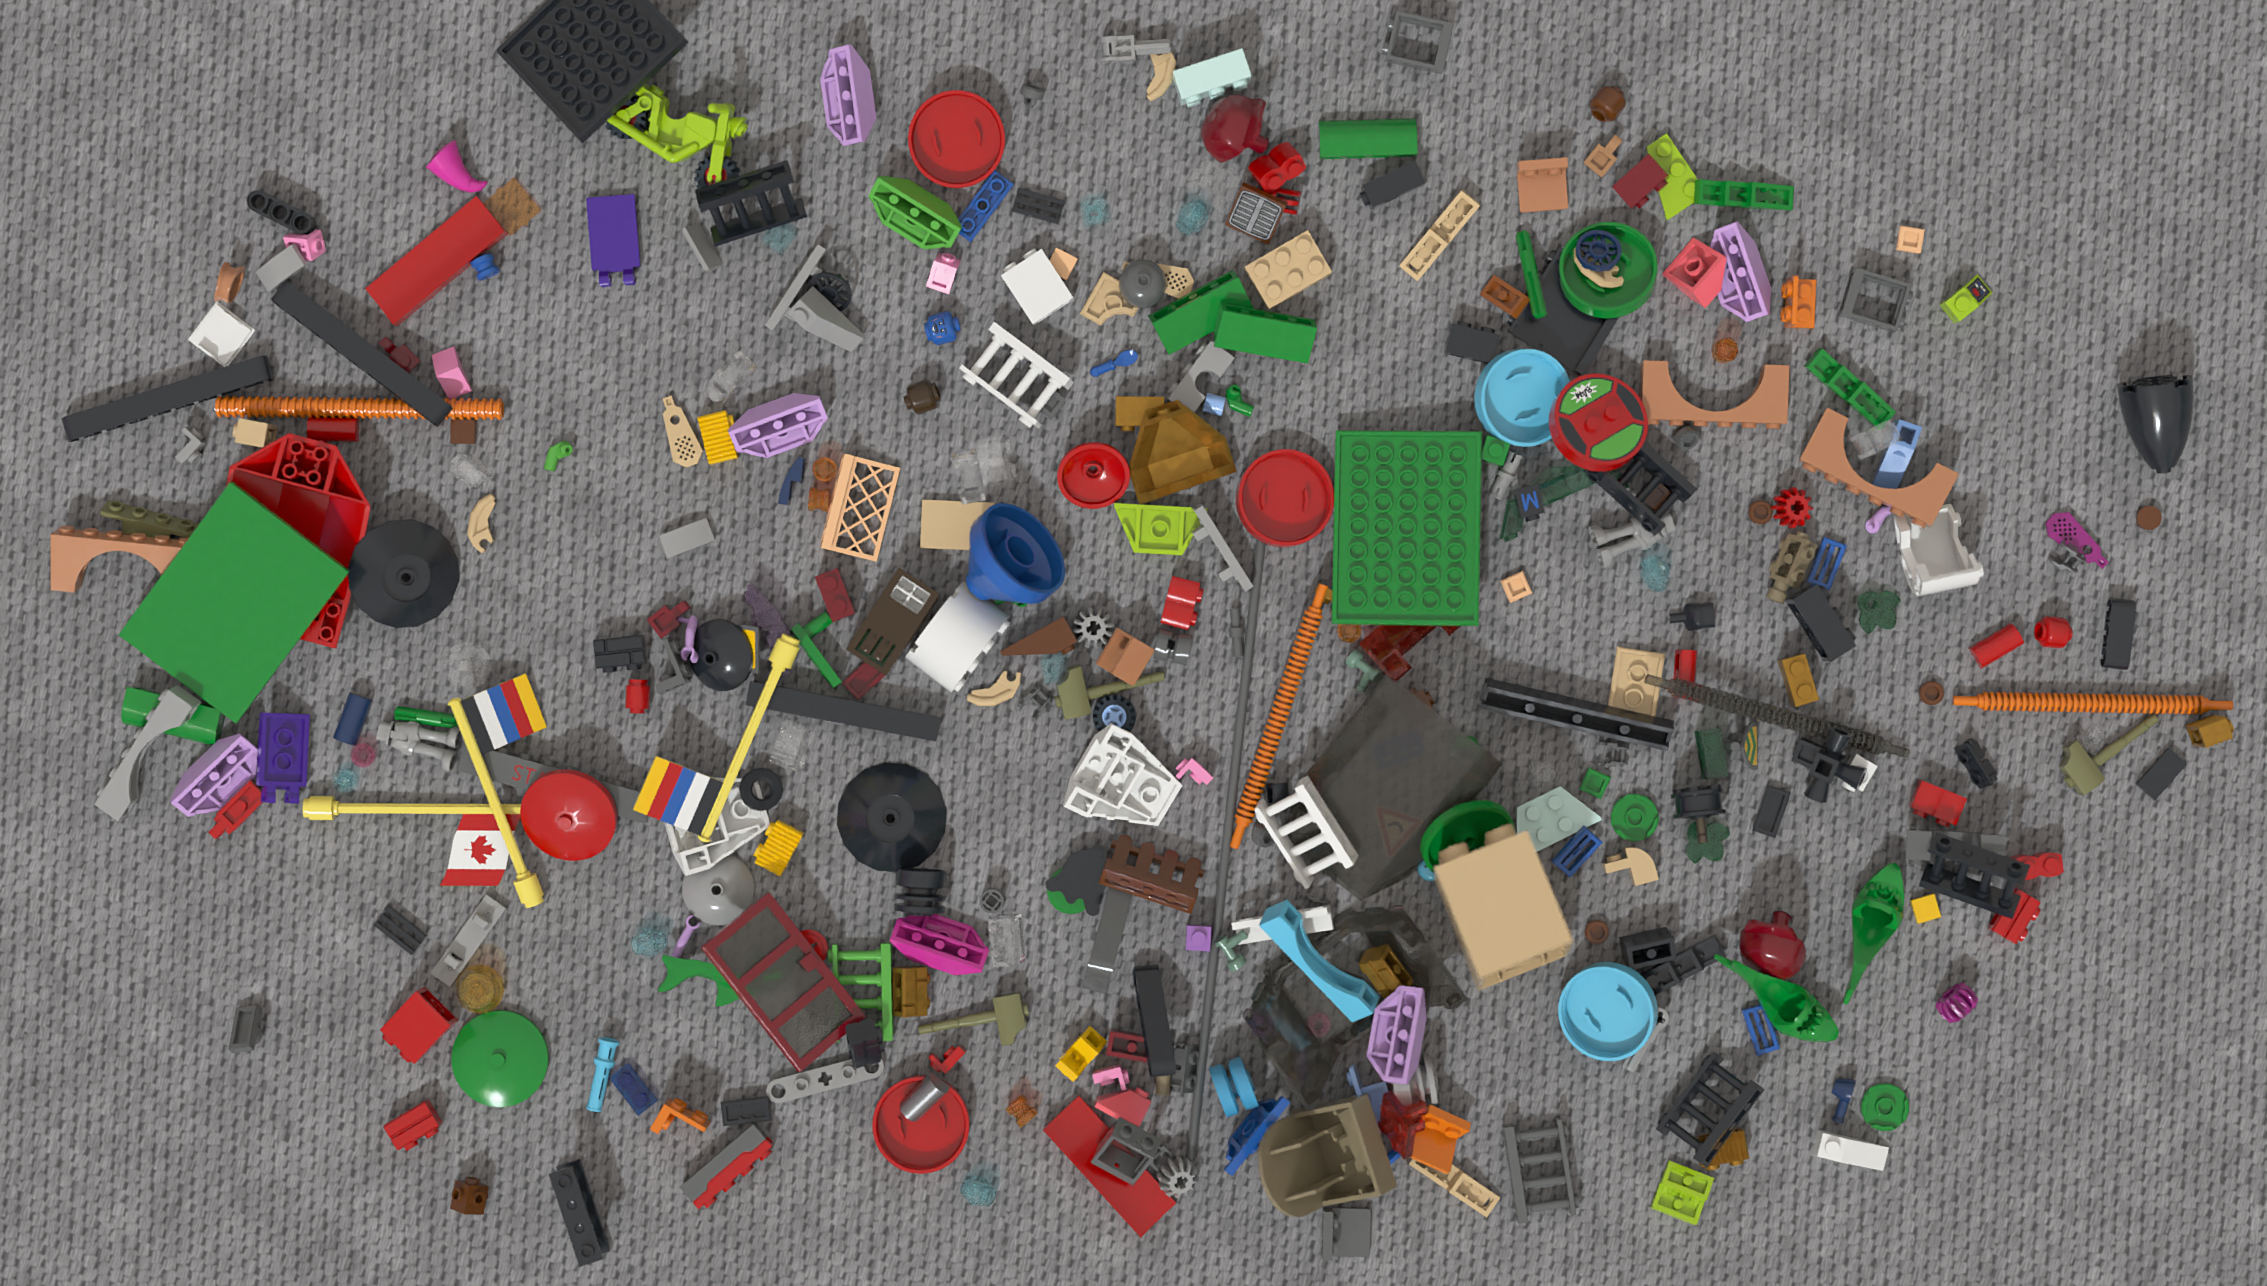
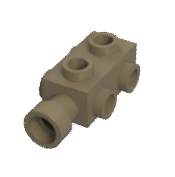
(1791, 565)

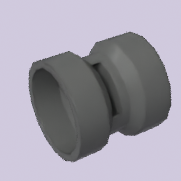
(994, 898)

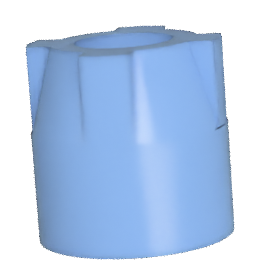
(1214, 404)

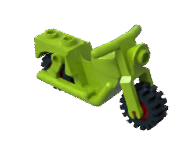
(684, 137)

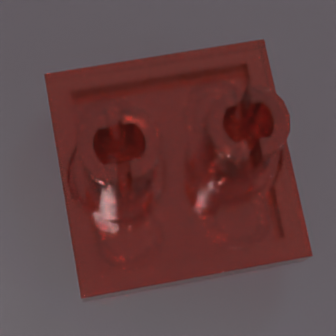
(1401, 1122)

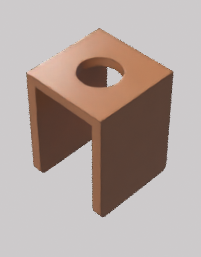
(1125, 656)

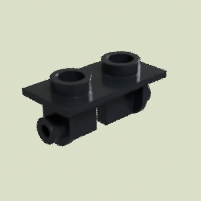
(1980, 773)

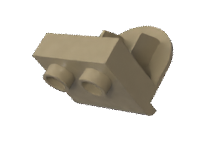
(1324, 1157)

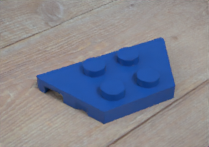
(1251, 1130)

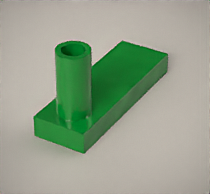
(805, 634)

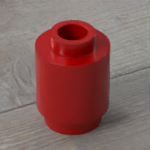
(637, 696)

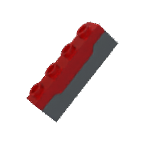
(727, 1165)

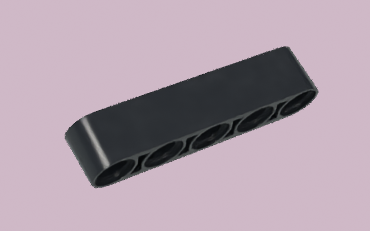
(1154, 1021)

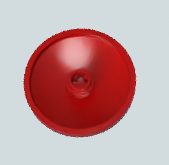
(569, 815)

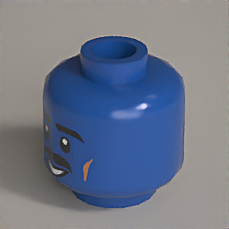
(942, 328)

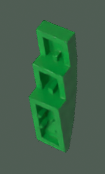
(1743, 195)
(1849, 388)

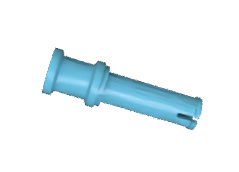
(604, 1062)

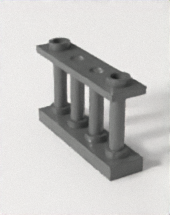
(1521, 1184)

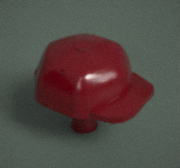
(1234, 126)
(1772, 947)

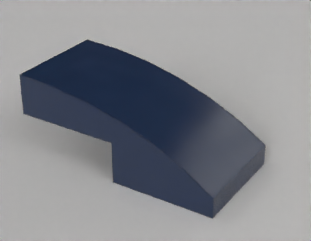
(795, 474)

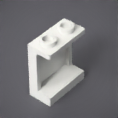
(1036, 286)

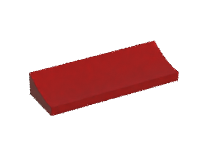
(436, 261)
(1077, 1134)

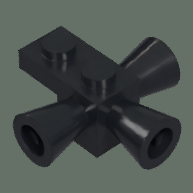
(1827, 764)

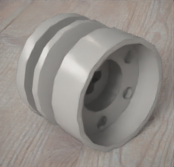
(1422, 1083)

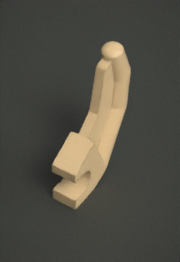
(1163, 68)
(1602, 278)
(478, 522)
(996, 694)

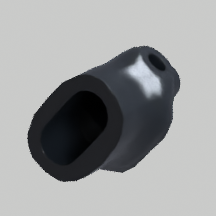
(1695, 616)

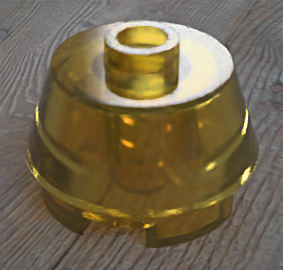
(479, 989)

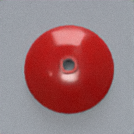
(1093, 487)

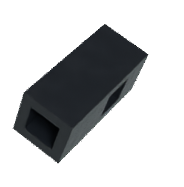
(1392, 185)

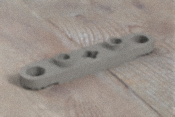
(808, 1083)

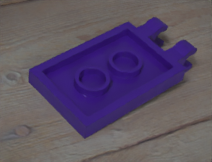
(613, 237)
(282, 755)

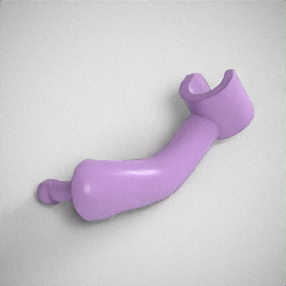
(1877, 519)
(692, 624)
(682, 941)

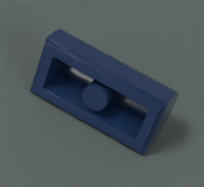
(352, 719)

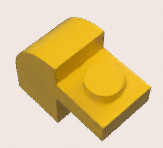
(1081, 1053)

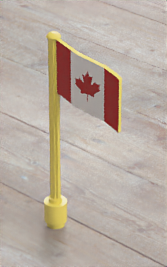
(477, 848)

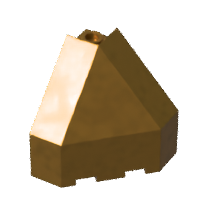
(1176, 452)

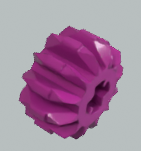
(1956, 1002)

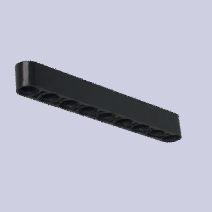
(361, 353)
(164, 398)

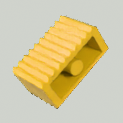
(716, 437)
(778, 847)

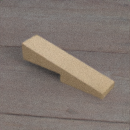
(1440, 234)
(1460, 1185)

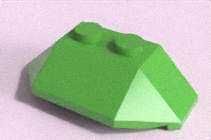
(914, 213)

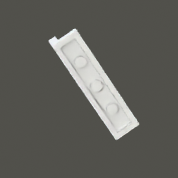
(1314, 920)

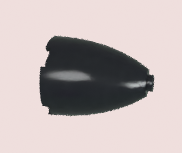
(2158, 417)

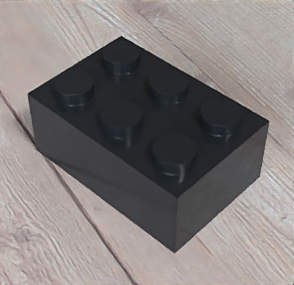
(1821, 622)

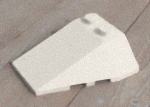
(1120, 780)
(733, 829)

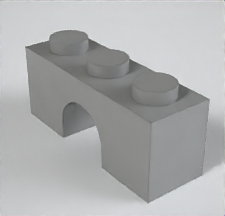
(1210, 360)

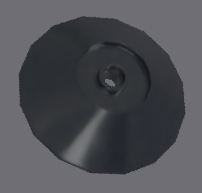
(400, 549)
(896, 791)

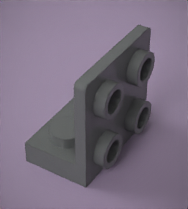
(683, 671)
(1345, 1232)

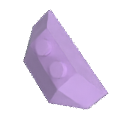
(847, 95)
(1745, 281)
(778, 425)
(216, 776)
(1398, 1034)

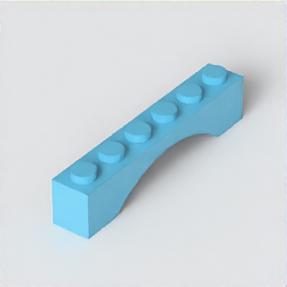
(1348, 993)

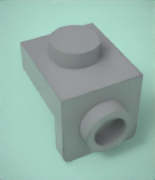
(191, 451)

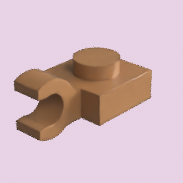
(1602, 158)

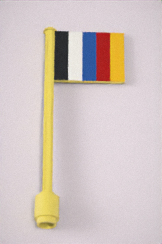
(490, 722)
(694, 799)

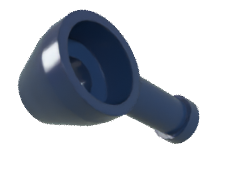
(1843, 1090)

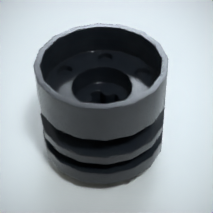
(920, 891)

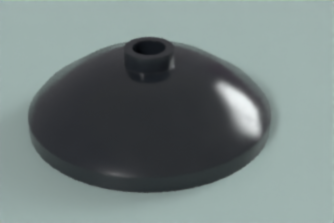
(730, 652)

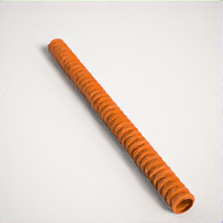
(348, 407)

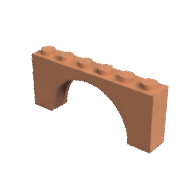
(1764, 406)
(1827, 455)
(75, 549)

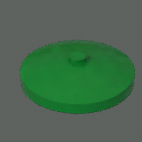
(1462, 824)
(500, 1058)

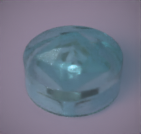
(345, 780)

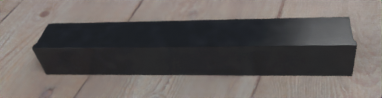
(847, 712)
(1576, 714)

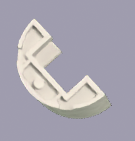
(1934, 555)
(957, 638)

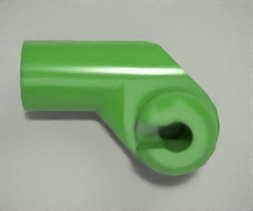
(557, 452)

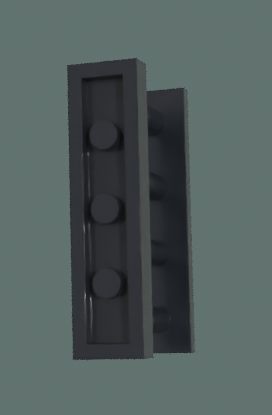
(745, 186)
(1661, 473)
(1967, 889)
(1733, 1111)
(579, 1212)

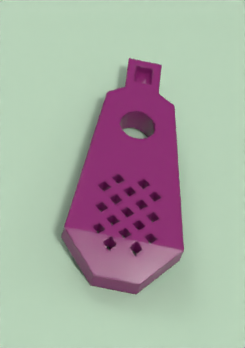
(2079, 540)

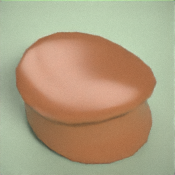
(228, 282)

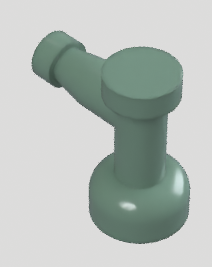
(1371, 674)
(1226, 944)

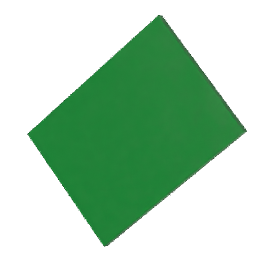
(1407, 528)
(234, 602)

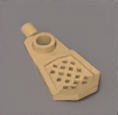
(1175, 270)
(679, 431)

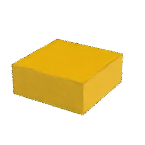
(1925, 908)

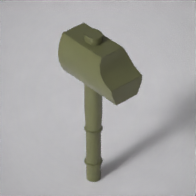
(1074, 696)
(2082, 771)
(1007, 1011)

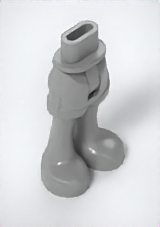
(1640, 538)
(408, 736)

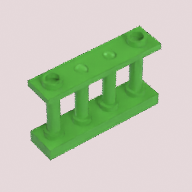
(882, 979)

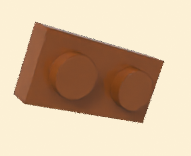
(1504, 296)

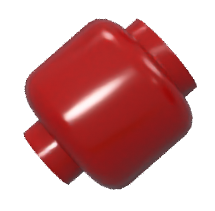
(2053, 632)

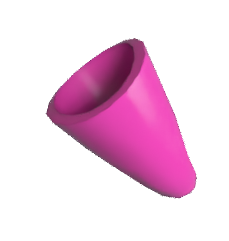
(450, 168)

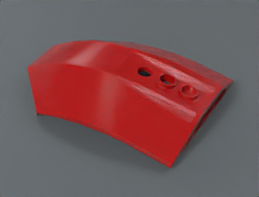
(320, 498)

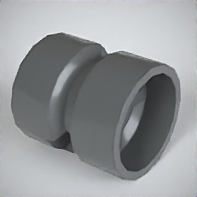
(1181, 648)

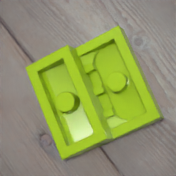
(1682, 1192)

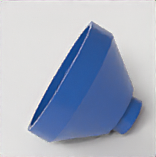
(1013, 557)

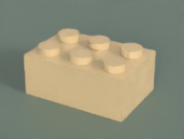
(1287, 270)

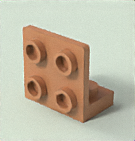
(1542, 185)

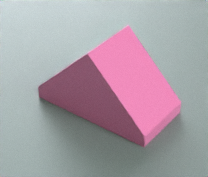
(451, 373)

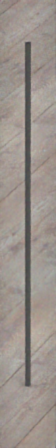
(1225, 848)

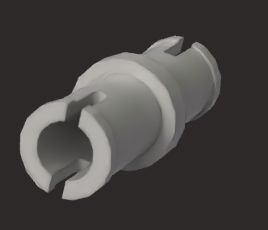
(1505, 476)

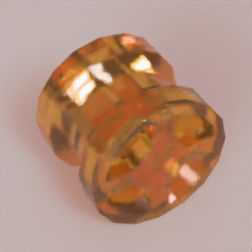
(821, 469)
(819, 499)
(1351, 633)

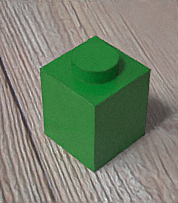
(1494, 451)

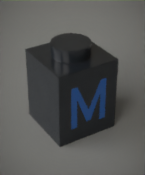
(1529, 502)

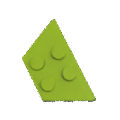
(1157, 528)

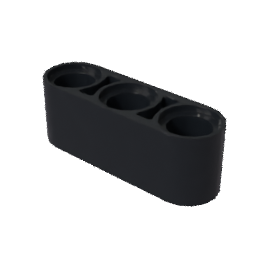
(270, 210)
(2119, 634)

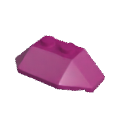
(940, 944)

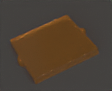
(512, 206)

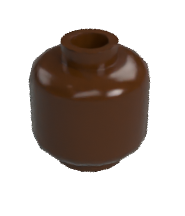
(1607, 103)

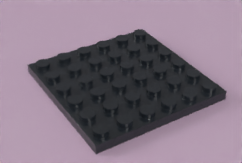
(590, 56)

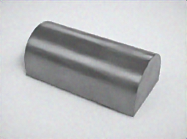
(923, 1097)

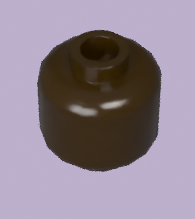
(922, 397)

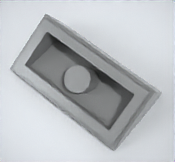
(702, 247)

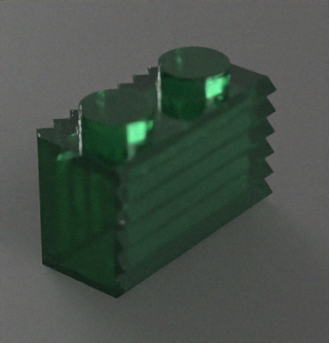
(1711, 753)

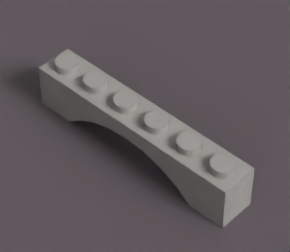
(122, 790)

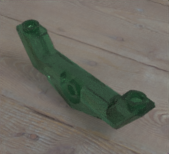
(1554, 485)

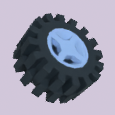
(1114, 710)

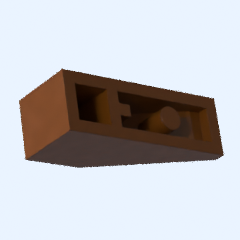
(1048, 640)

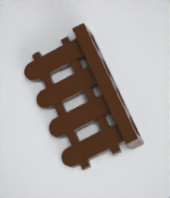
(1148, 885)

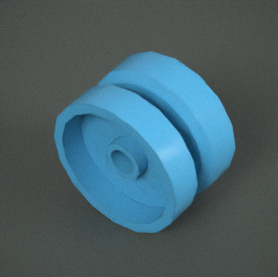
(1234, 1086)

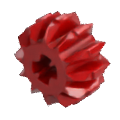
(1783, 507)

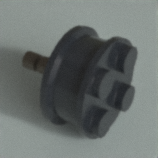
(1698, 804)

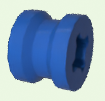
(485, 267)

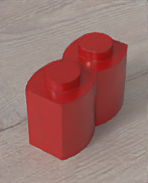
(1278, 166)
(1180, 603)
(1937, 803)
(2042, 863)

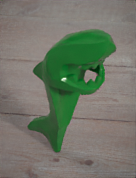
(1875, 918)
(682, 969)
(1787, 1005)

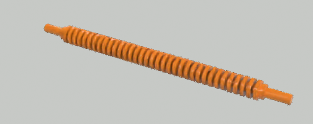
(2093, 702)
(1243, 819)

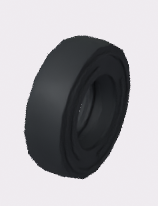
(747, 795)

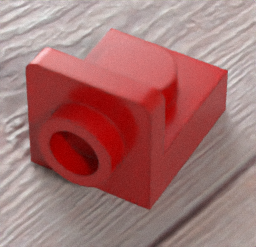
(951, 1056)

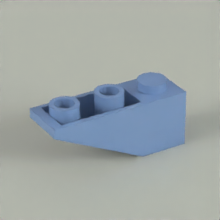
(1897, 457)

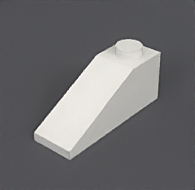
(1850, 1150)

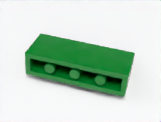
(1367, 138)
(1197, 312)
(1264, 333)
(203, 726)

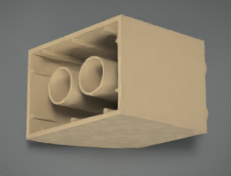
(1501, 907)

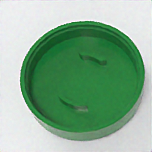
(1635, 265)

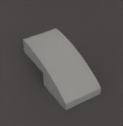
(281, 267)
(686, 538)

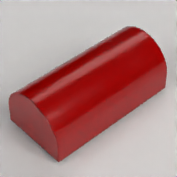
(333, 429)
(1996, 645)
(1685, 665)

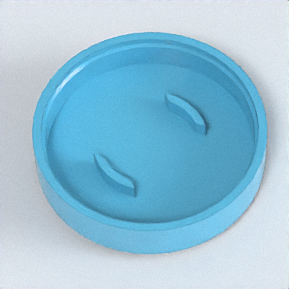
(1517, 395)
(1608, 1011)

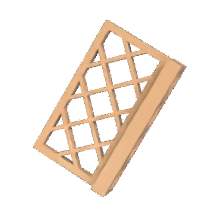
(839, 501)

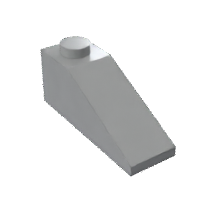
(822, 319)

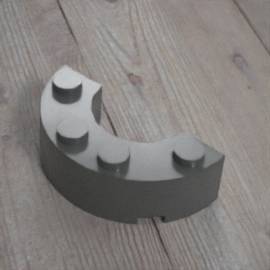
(1919, 842)

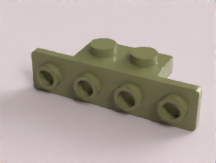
(146, 521)

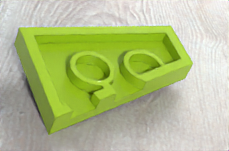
(1681, 183)

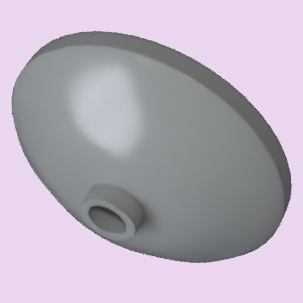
(735, 896)

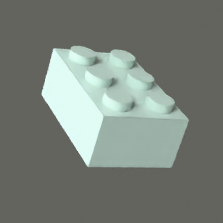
(1212, 78)

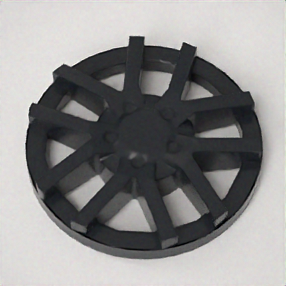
(830, 290)

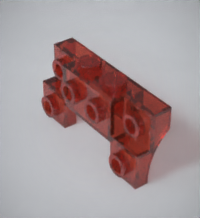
(1390, 642)

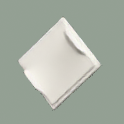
(221, 334)

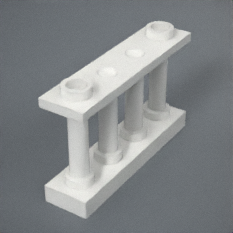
(1037, 366)
(1318, 813)

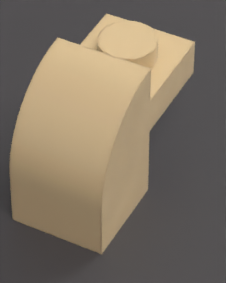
(1638, 862)

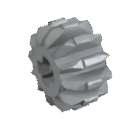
(1086, 623)
(1177, 1177)

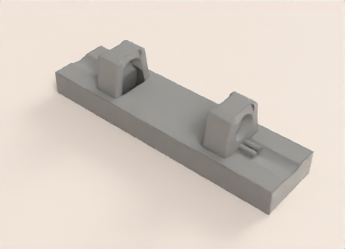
(808, 269)
(1233, 567)
(468, 940)

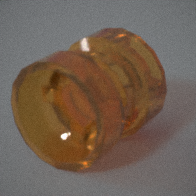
(1728, 351)
(1020, 1109)

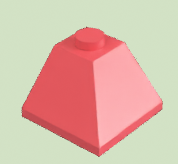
(1697, 272)
(1125, 1104)

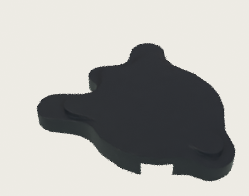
(1081, 878)

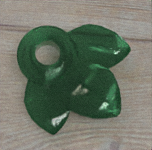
(1881, 611)
(1713, 848)

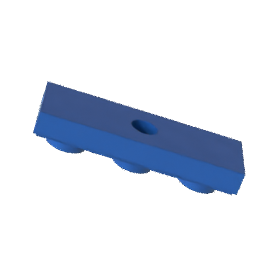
(992, 193)

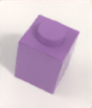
(1198, 937)

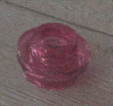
(356, 758)
(1318, 1017)

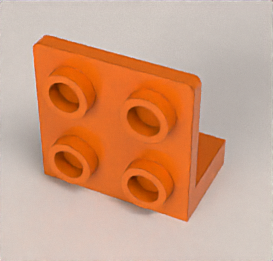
(1799, 303)
(677, 1108)
(1438, 1141)

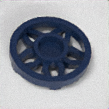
(1598, 250)

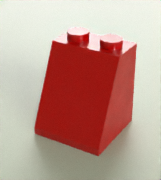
(418, 1025)

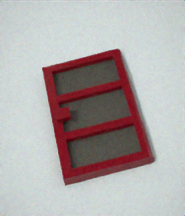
(782, 981)

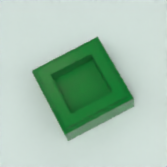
(1594, 783)

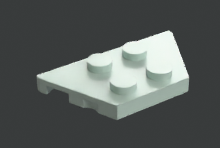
(1553, 817)

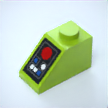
(1966, 299)

